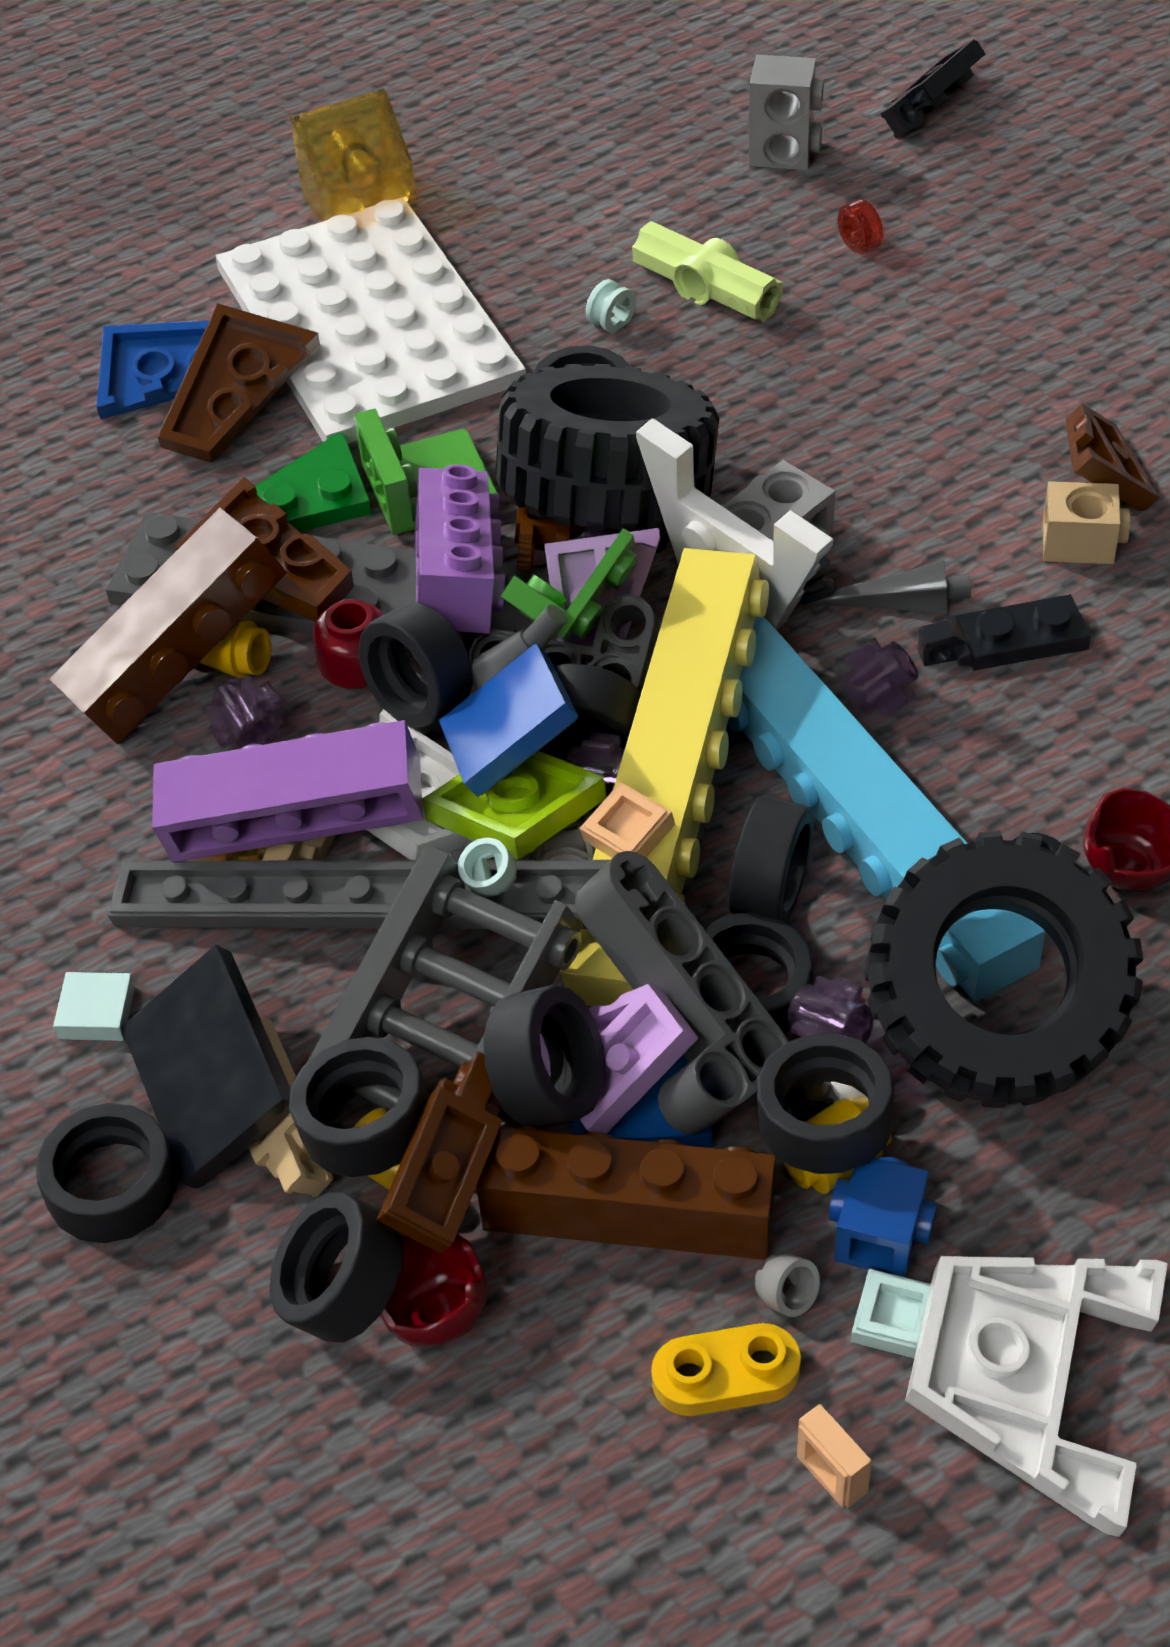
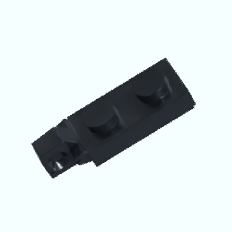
(928, 90)
(1006, 634)

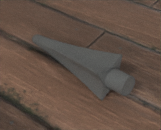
(914, 590)

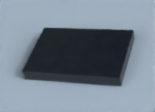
(208, 1067)

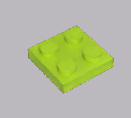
(522, 807)

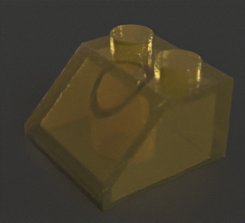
(352, 156)

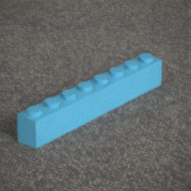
(868, 806)

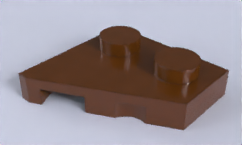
(1104, 456)

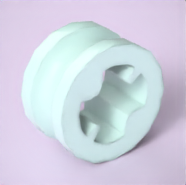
(610, 305)

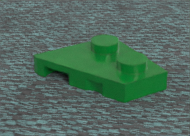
(318, 487)

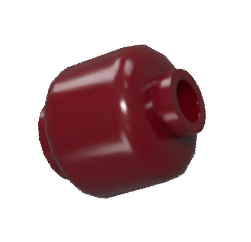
(337, 641)

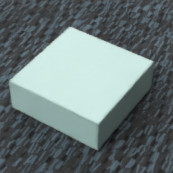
(94, 1006)
(890, 1313)

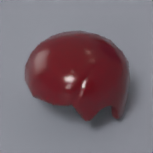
(1131, 827)
(436, 1294)

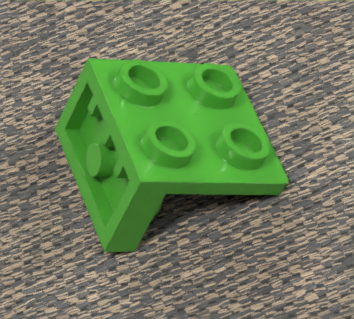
(395, 467)
(584, 610)

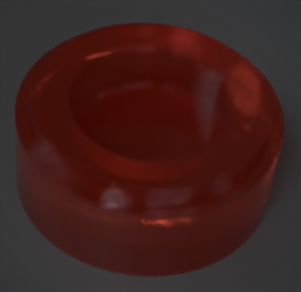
(860, 226)

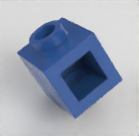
(882, 1215)

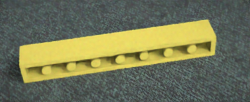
(682, 725)

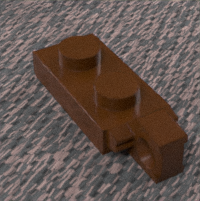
(444, 1159)

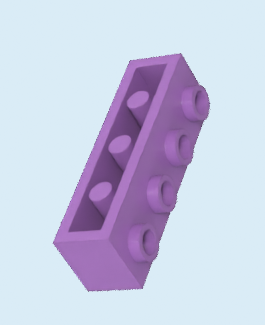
(458, 546)
(287, 791)

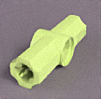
(707, 271)

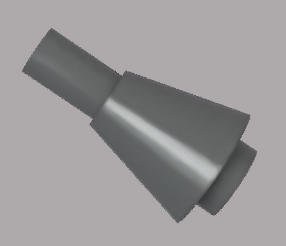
(498, 657)

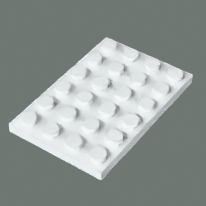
(387, 314)

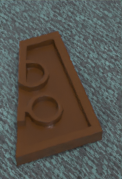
(231, 378)
(314, 574)

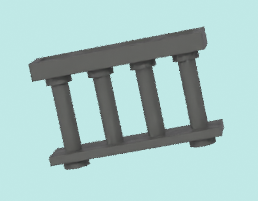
(406, 950)

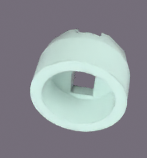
(476, 872)

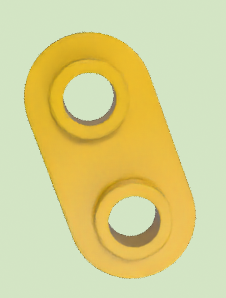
(728, 1372)

